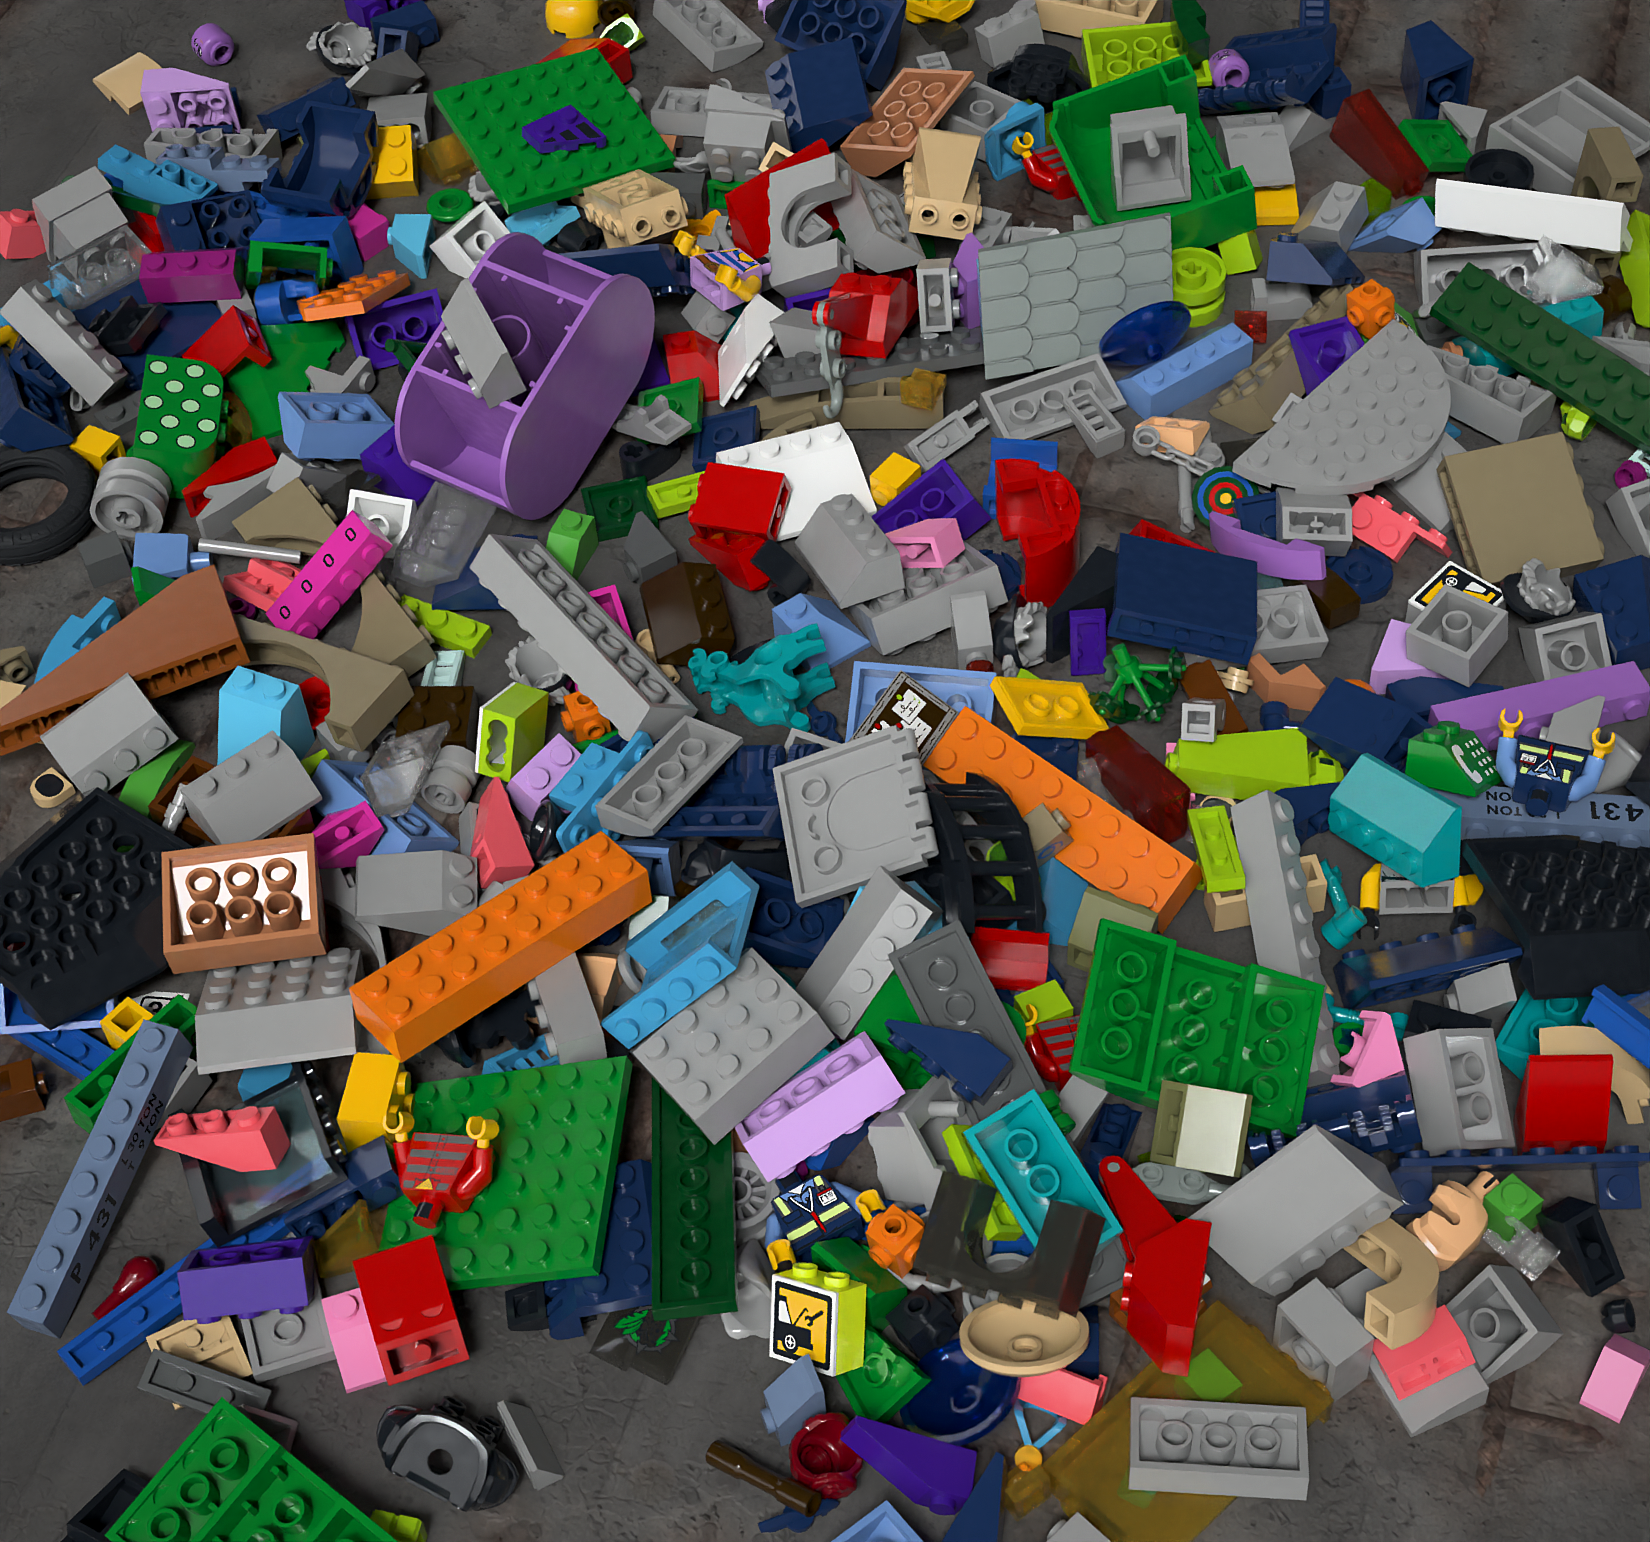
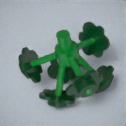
(1128, 669)

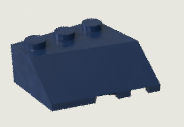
(1310, 262)
(1623, 598)

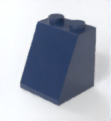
(1433, 71)

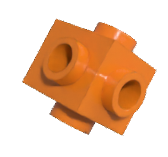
(1370, 308)
(583, 718)
(895, 1239)

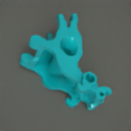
(765, 682)

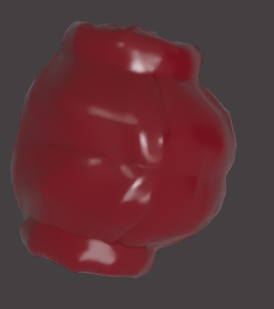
(822, 1459)

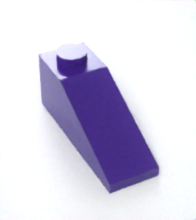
(917, 1465)

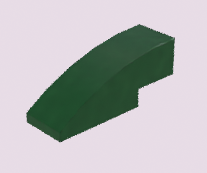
(1189, 31)

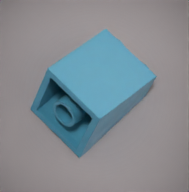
(257, 704)

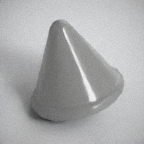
(1618, 765)

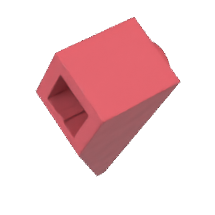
(20, 235)
(498, 839)
(232, 1138)

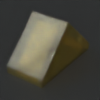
(345, 1241)

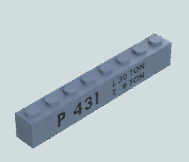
(1592, 818)
(100, 1180)

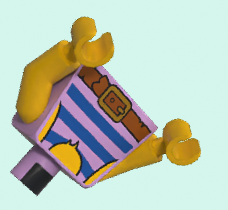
(723, 275)

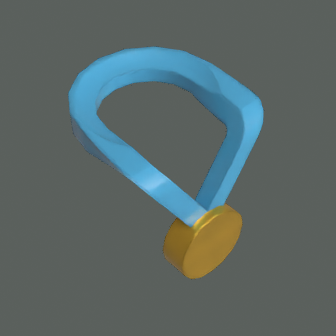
(1029, 1451)

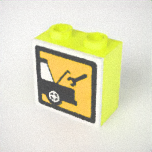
(818, 1317)

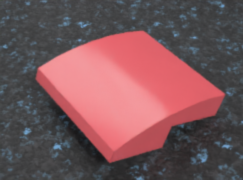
(261, 582)

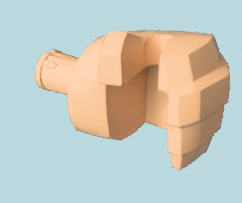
(1455, 1221)

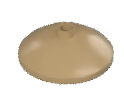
(1020, 1341)

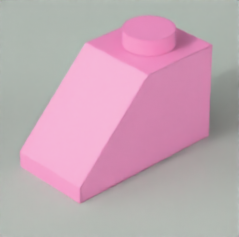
(928, 543)
(353, 1340)

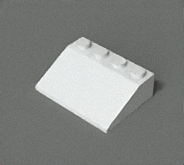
(817, 466)

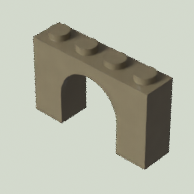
(1609, 174)

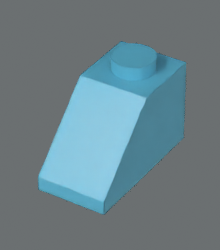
(411, 241)

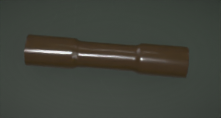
(782, 1488)

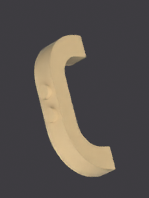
(1408, 1301)

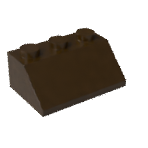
(686, 613)

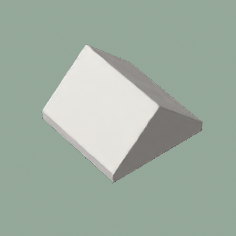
(388, 512)

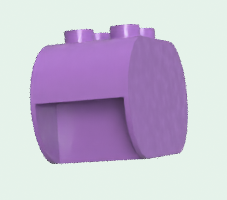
(580, 354)

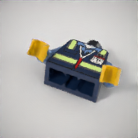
(1546, 772)
(814, 1213)

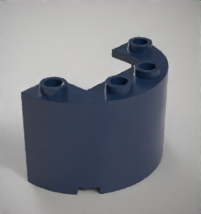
(333, 165)

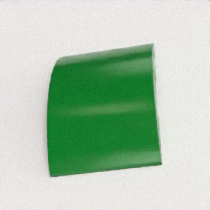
(1197, 1022)
(239, 1487)

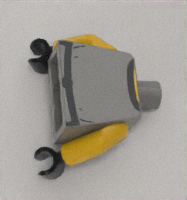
(1394, 894)

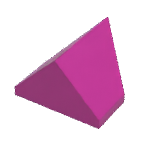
(346, 836)

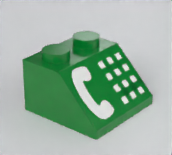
(1451, 760)

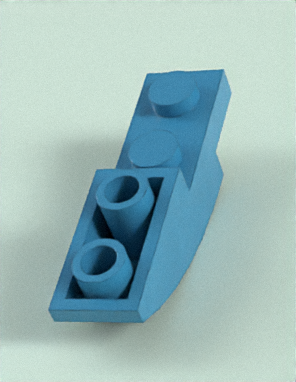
(154, 182)
(77, 634)

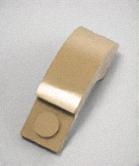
(1629, 1075)

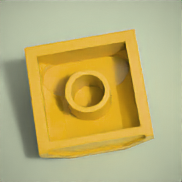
(939, 10)

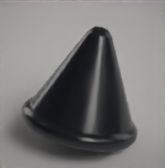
(543, 831)

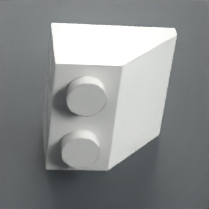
(469, 239)

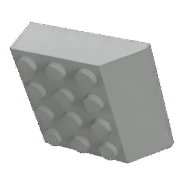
(1555, 129)
(278, 1012)
(733, 1046)

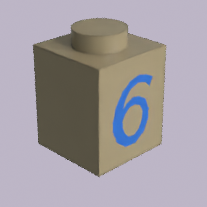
(1047, 832)

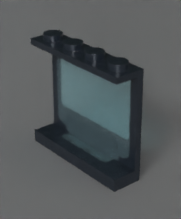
(237, 1201)

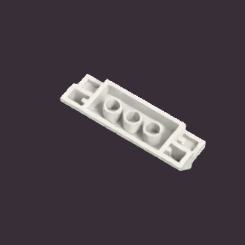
(1531, 214)

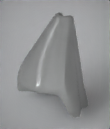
(754, 1294)

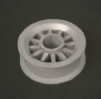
(756, 1202)

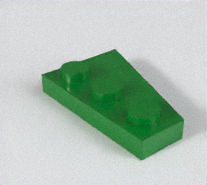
(883, 1382)

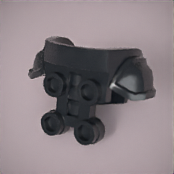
(1039, 74)
(712, 857)
(485, 1029)
(479, 1473)

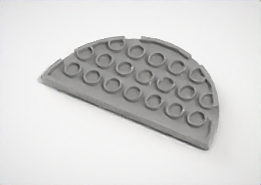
(1361, 424)

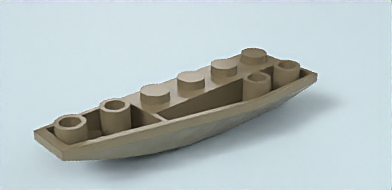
(1275, 374)
(863, 407)

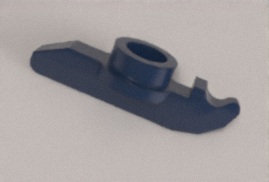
(824, 723)
(794, 1520)

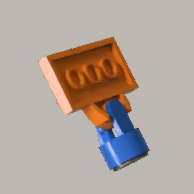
(280, 302)

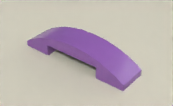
(1290, 561)

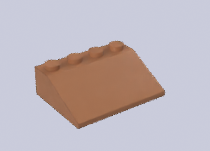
(909, 102)
(242, 903)

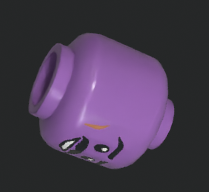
(212, 44)
(1228, 68)

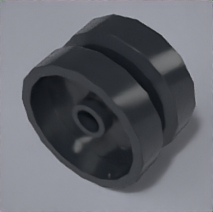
(1499, 169)

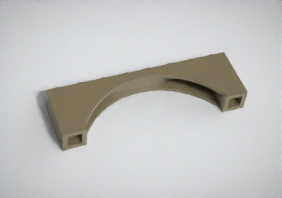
(298, 522)
(362, 690)

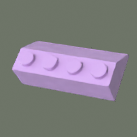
(819, 1107)

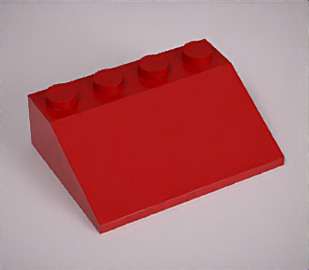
(750, 205)

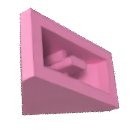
(1616, 1377)

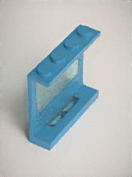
(686, 952)

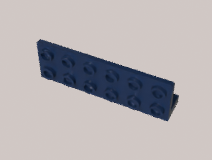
(1614, 1172)

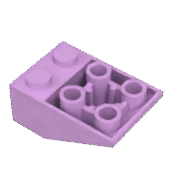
(187, 100)
(541, 776)

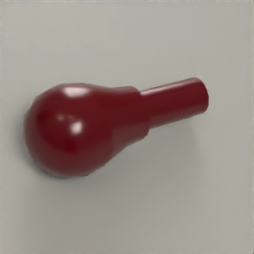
(133, 1277)

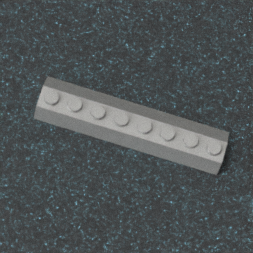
(580, 637)

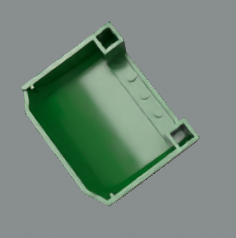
(1080, 128)

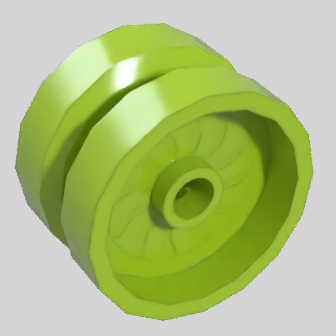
(1199, 283)

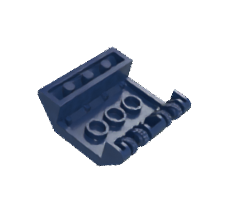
(1283, 70)
(651, 263)
(739, 803)
(1366, 1117)
(625, 1262)

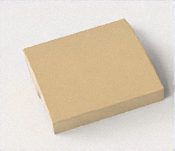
(125, 81)
(208, 1345)

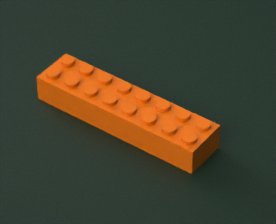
(1107, 845)
(500, 946)

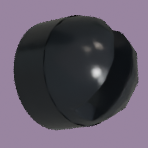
(1619, 1316)

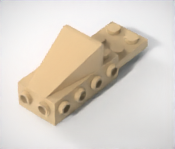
(943, 183)
(634, 209)

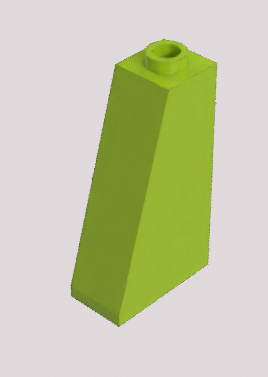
(1242, 763)

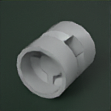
(451, 779)

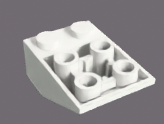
(746, 348)

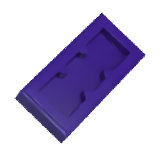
(1087, 641)

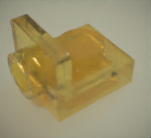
(922, 388)
(1026, 1490)

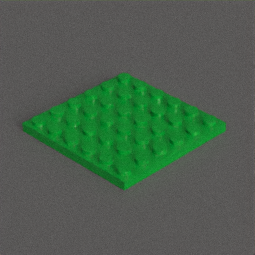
(493, 110)
(550, 1172)

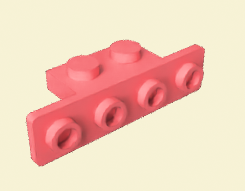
(1388, 531)

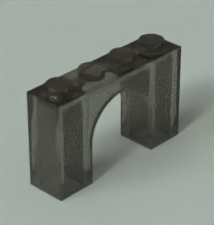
(1049, 1279)

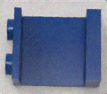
(1002, 448)

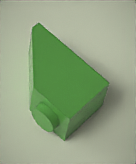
(573, 541)

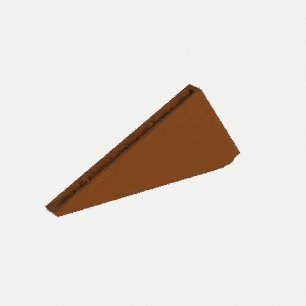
(163, 645)

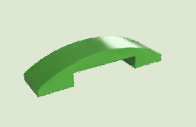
(152, 777)

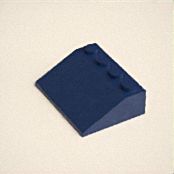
(871, 23)
(820, 92)
(1420, 967)

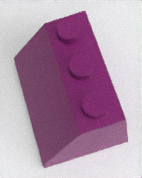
(193, 275)

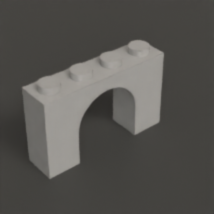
(792, 196)

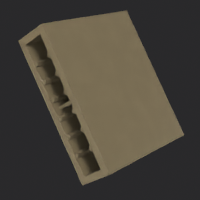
(1520, 506)

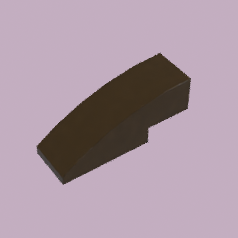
(1332, 598)

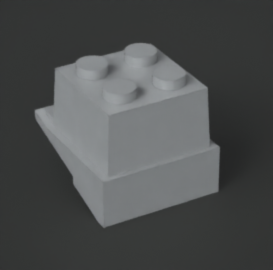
(740, 134)
(1149, 158)
(77, 213)
(911, 1141)

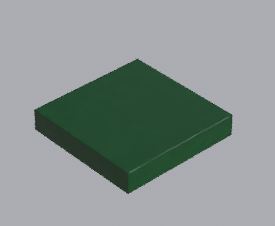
(616, 505)

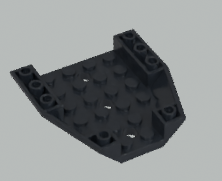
(1572, 907)
(105, 938)

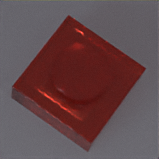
(1252, 323)

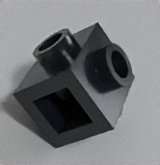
(923, 1321)

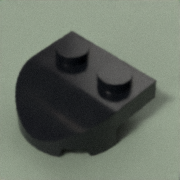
(127, 325)

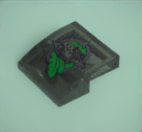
(638, 1342)

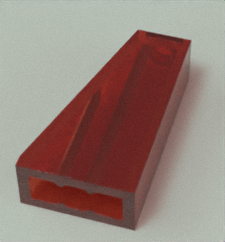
(1378, 145)
(1141, 783)

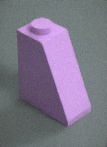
(1392, 660)

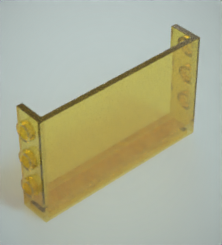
(1226, 1366)

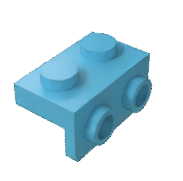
(542, 221)

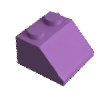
(968, 284)

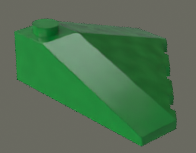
(292, 352)

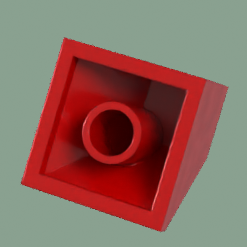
(693, 356)

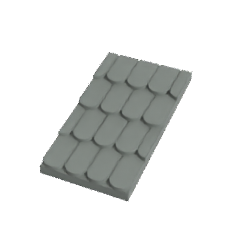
(1061, 292)

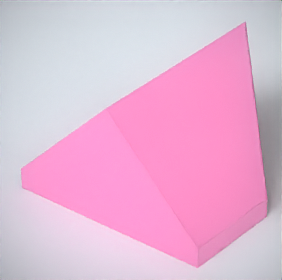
(1373, 1053)

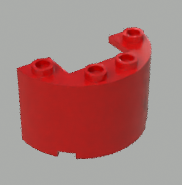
(1045, 518)

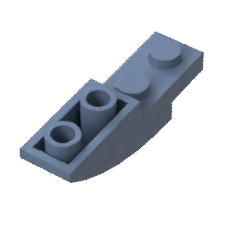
(229, 172)

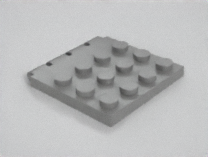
(853, 813)

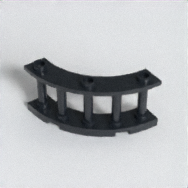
(1006, 824)

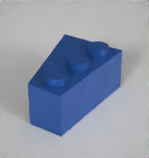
(326, 232)

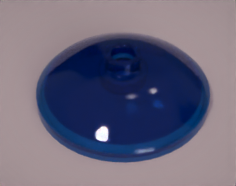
(1145, 334)
(961, 1398)

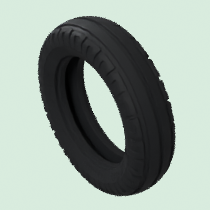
(63, 527)

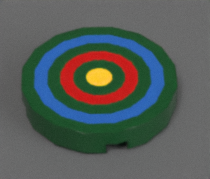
(1216, 492)

